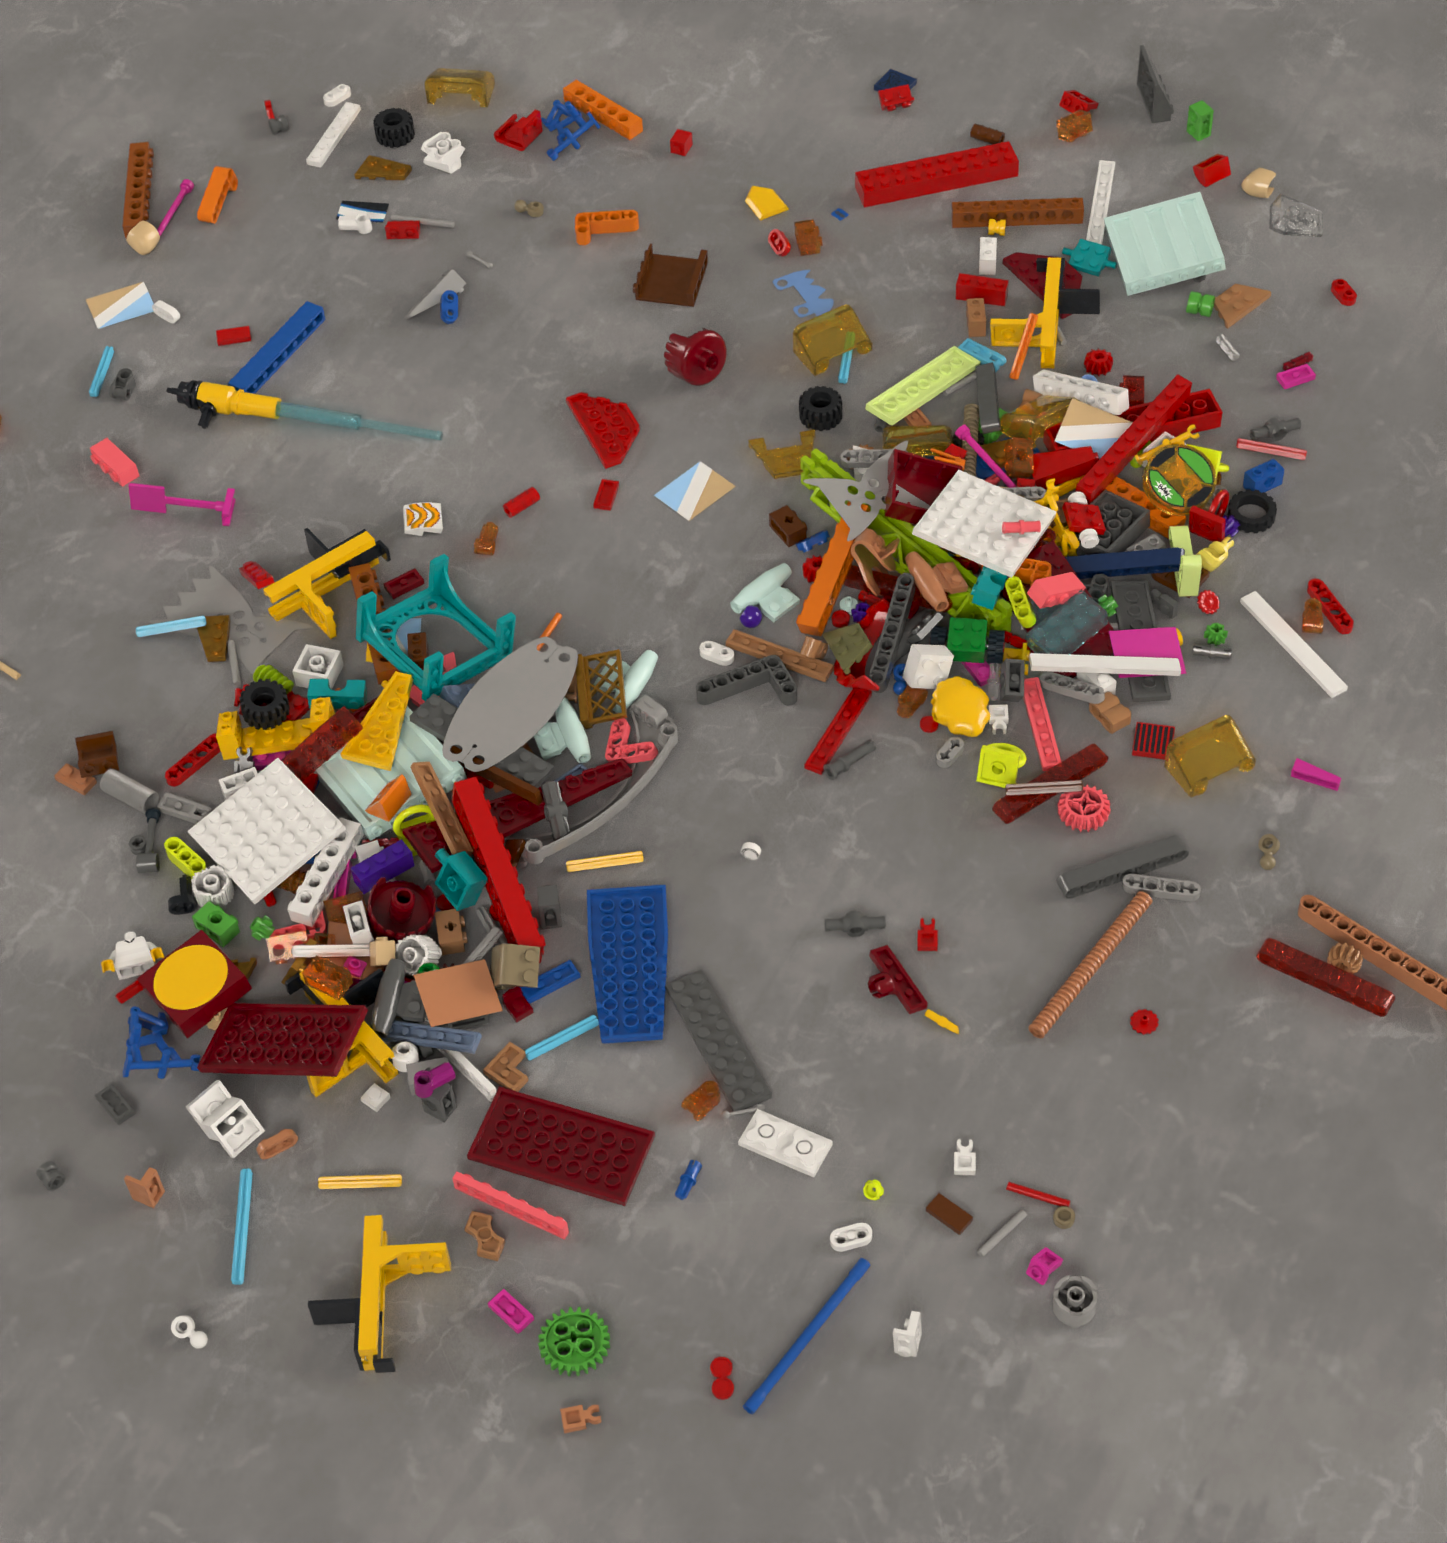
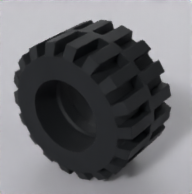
(394, 127)
(820, 408)
(268, 715)

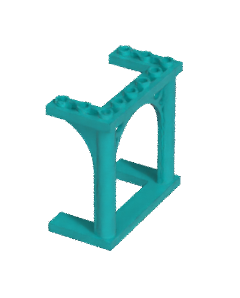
(439, 591)

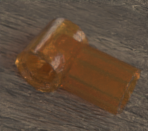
(486, 542)

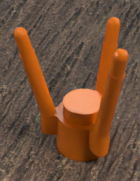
(954, 460)

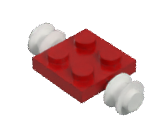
(1083, 519)

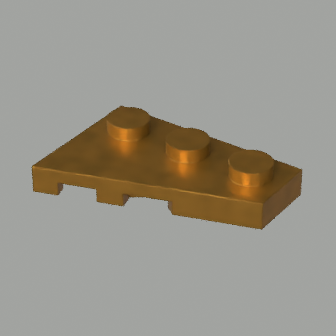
(380, 167)
(215, 637)

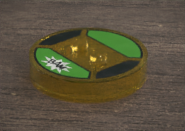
(1179, 479)

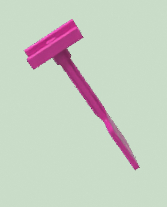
(153, 499)

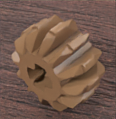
(1345, 958)

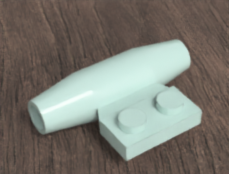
(768, 593)
(634, 677)
(564, 733)

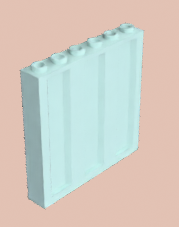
(1164, 243)
(358, 784)

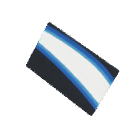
(375, 210)

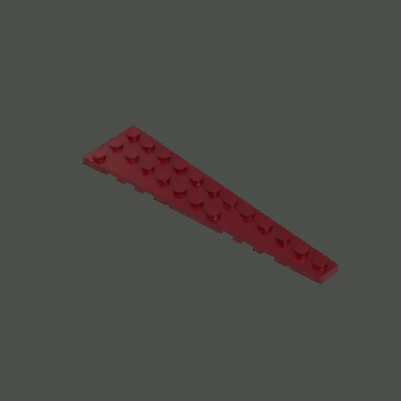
(517, 813)

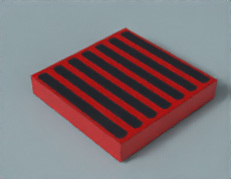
(1152, 740)

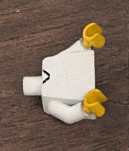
(132, 956)

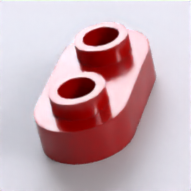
(779, 242)
(1343, 292)

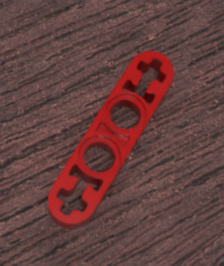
(1333, 604)
(192, 757)

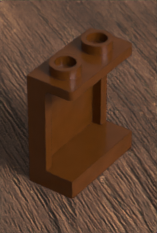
(97, 753)

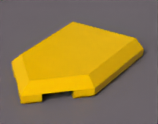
(765, 202)

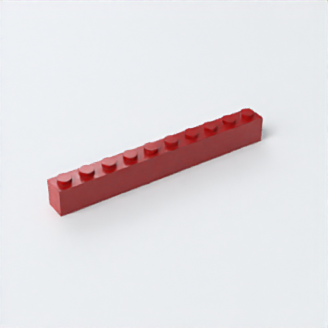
(1134, 438)

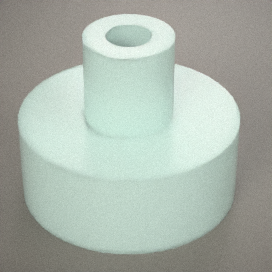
(847, 604)

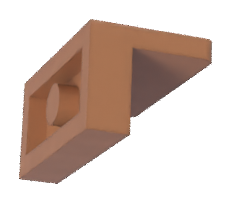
(148, 1189)

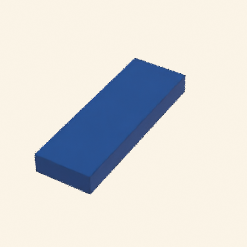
(552, 981)

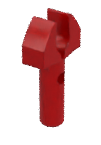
(268, 107)

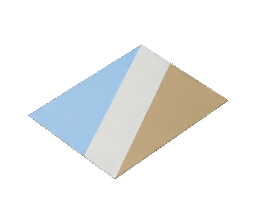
(120, 305)
(1090, 427)
(694, 491)

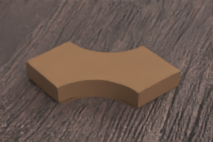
(489, 1244)

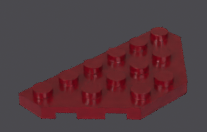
(1025, 269)

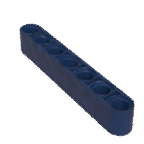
(1127, 562)

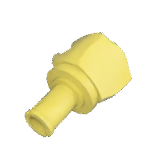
(1215, 554)

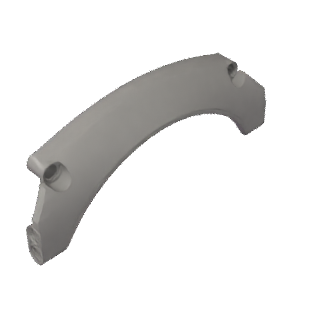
(651, 725)

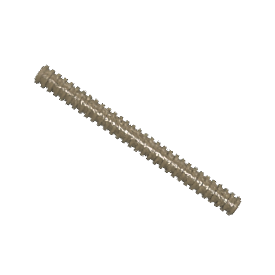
(971, 420)

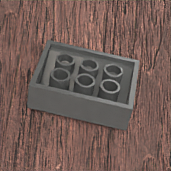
(1152, 90)
(1122, 521)

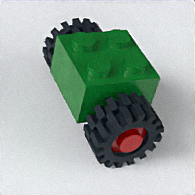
(968, 640)

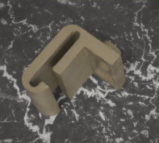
(514, 966)

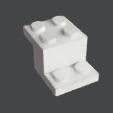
(225, 1118)

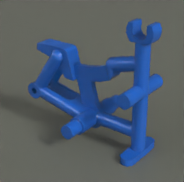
(573, 115)
(135, 1041)

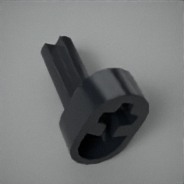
(184, 902)

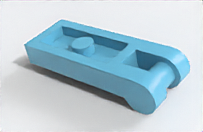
(983, 353)

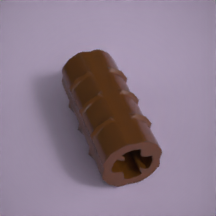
(987, 134)

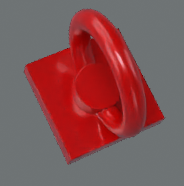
(1208, 524)

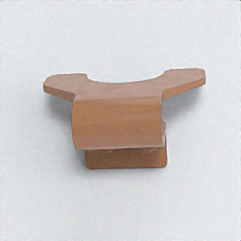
(876, 557)

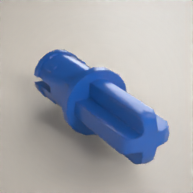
(688, 1179)

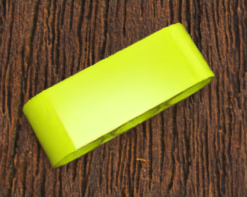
(1020, 602)
(184, 857)

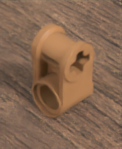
(814, 648)

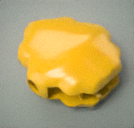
(960, 706)

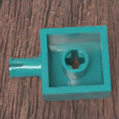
(460, 879)

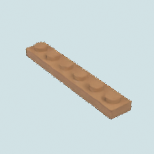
(791, 659)
(441, 808)

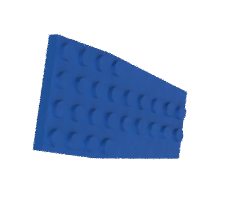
(629, 960)

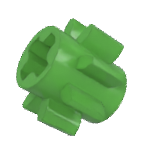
(1108, 604)
(1215, 634)
(261, 927)

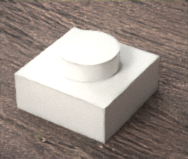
(375, 1097)

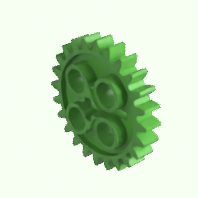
(572, 1323)

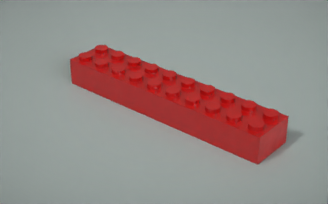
(936, 174)
(1198, 410)
(494, 860)

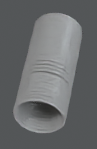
(128, 791)

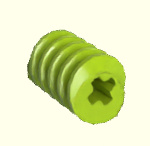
(269, 672)

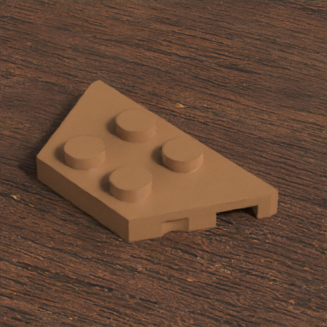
(1238, 302)

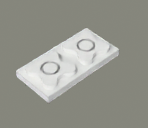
(785, 1143)

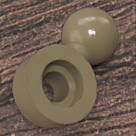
(534, 208)
(1268, 861)

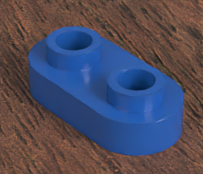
(448, 305)
(818, 538)

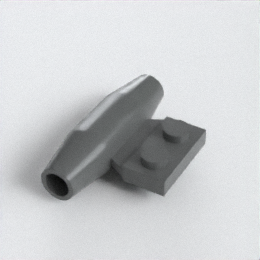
(917, 629)
(395, 999)

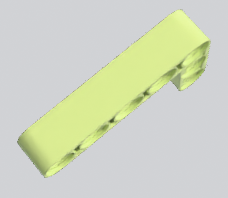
(1190, 565)

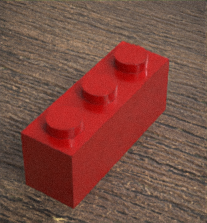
(991, 289)

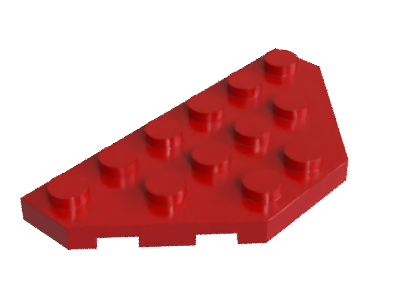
(607, 426)

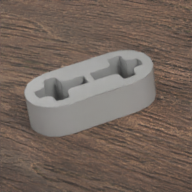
(953, 754)

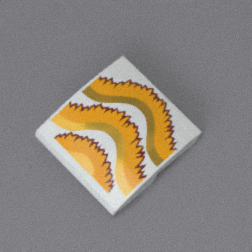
(422, 517)

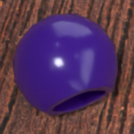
(751, 617)

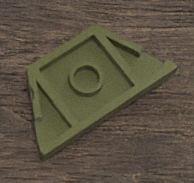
(848, 645)

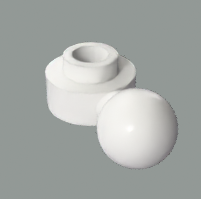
(197, 1338)

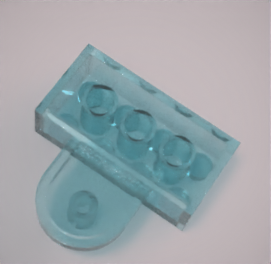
(1066, 626)

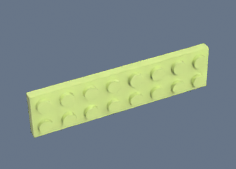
(922, 385)

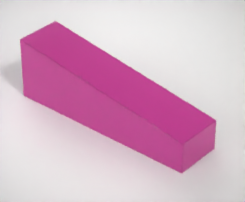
(1315, 775)
(343, 883)

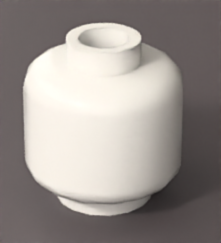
(404, 1054)

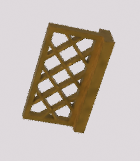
(585, 693)

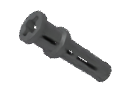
(843, 763)

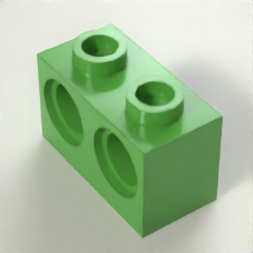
(1200, 120)

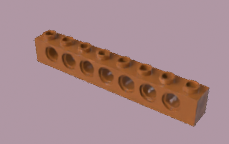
(137, 185)
(1018, 212)
(363, 583)

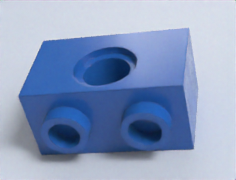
(1264, 476)

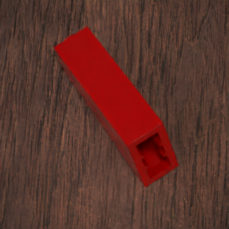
(1063, 465)

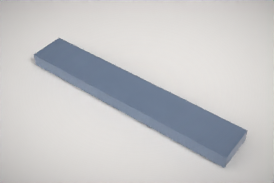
(434, 1037)

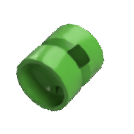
(1200, 304)

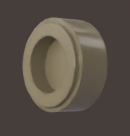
(1064, 1217)

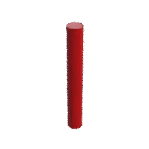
(1037, 1194)

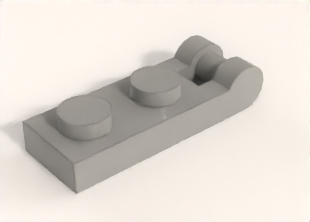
(183, 808)

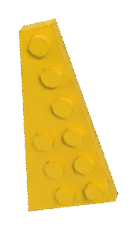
(381, 726)

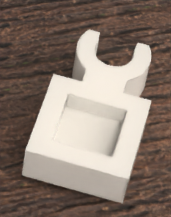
(999, 717)
(964, 1159)

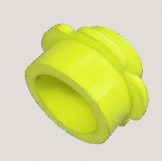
(870, 1193)

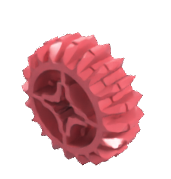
(1095, 812)

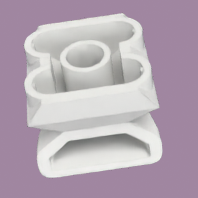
(443, 152)

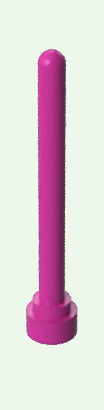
(185, 187)
(963, 433)

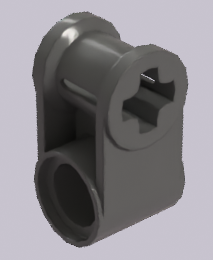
(122, 384)

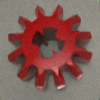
(1098, 362)
(810, 567)

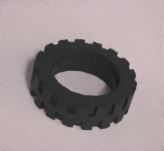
(1254, 498)

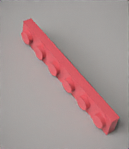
(1040, 724)
(510, 1205)

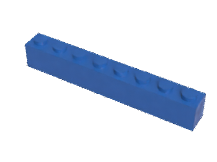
(279, 348)

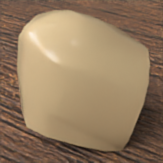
(1258, 183)
(143, 238)

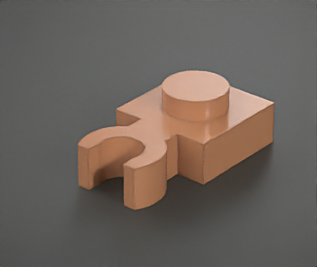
(575, 1417)

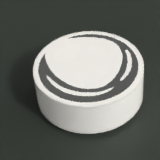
(750, 850)

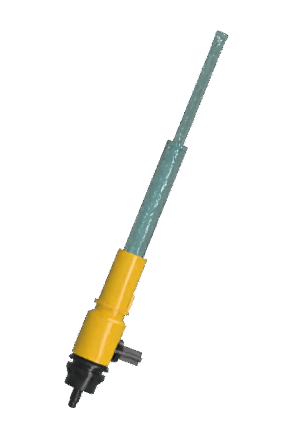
(224, 399)

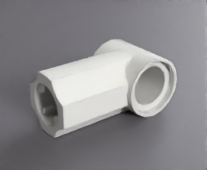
(359, 222)

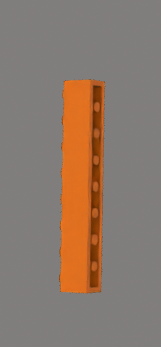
(828, 581)

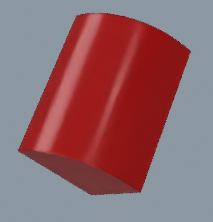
(1212, 170)

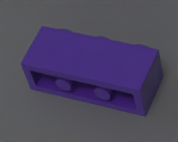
(386, 863)

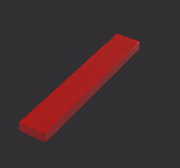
(837, 730)

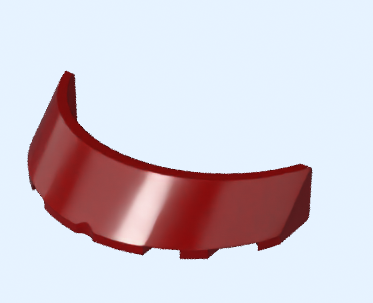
(872, 626)

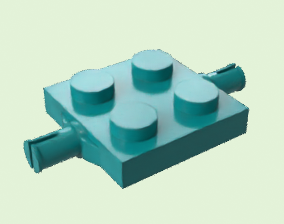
(1089, 257)

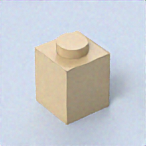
(381, 951)

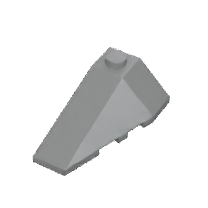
(446, 281)

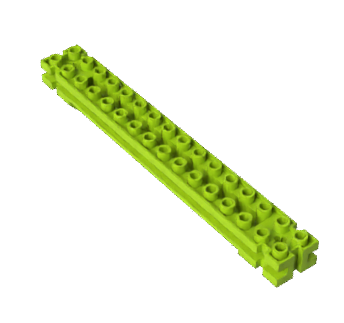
(891, 529)

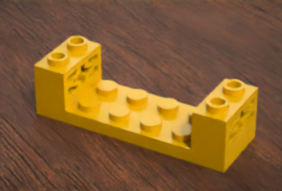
(281, 738)

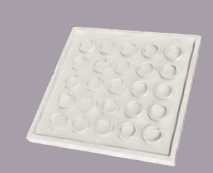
(970, 521)
(266, 830)

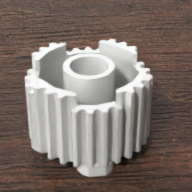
(212, 886)
(416, 951)

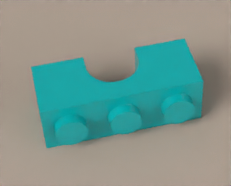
(988, 588)
(351, 697)

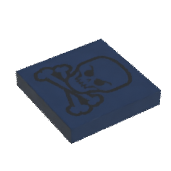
(894, 79)

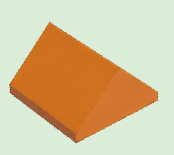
(390, 799)

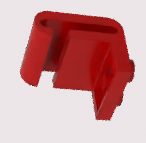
(520, 133)

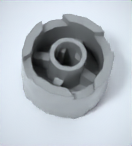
(1075, 1300)

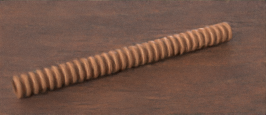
(1090, 965)

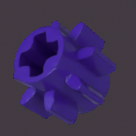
(1231, 526)
(859, 613)

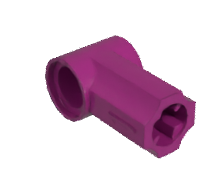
(429, 1080)

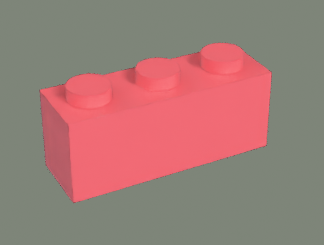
(114, 462)
(1055, 589)

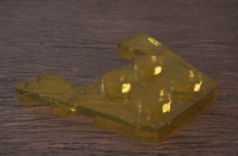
(784, 461)

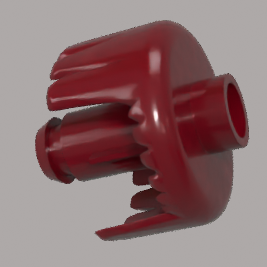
(696, 357)
(400, 909)

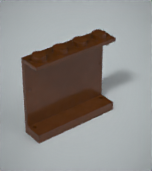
(670, 278)

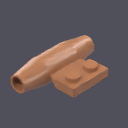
(936, 580)

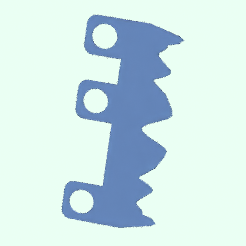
(809, 293)

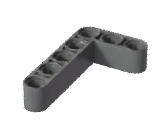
(746, 677)

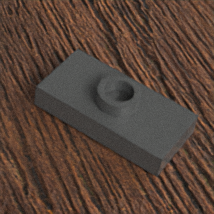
(115, 1104)

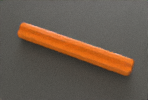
(1023, 346)

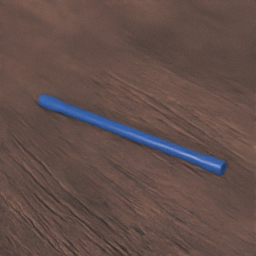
(760, 1394)

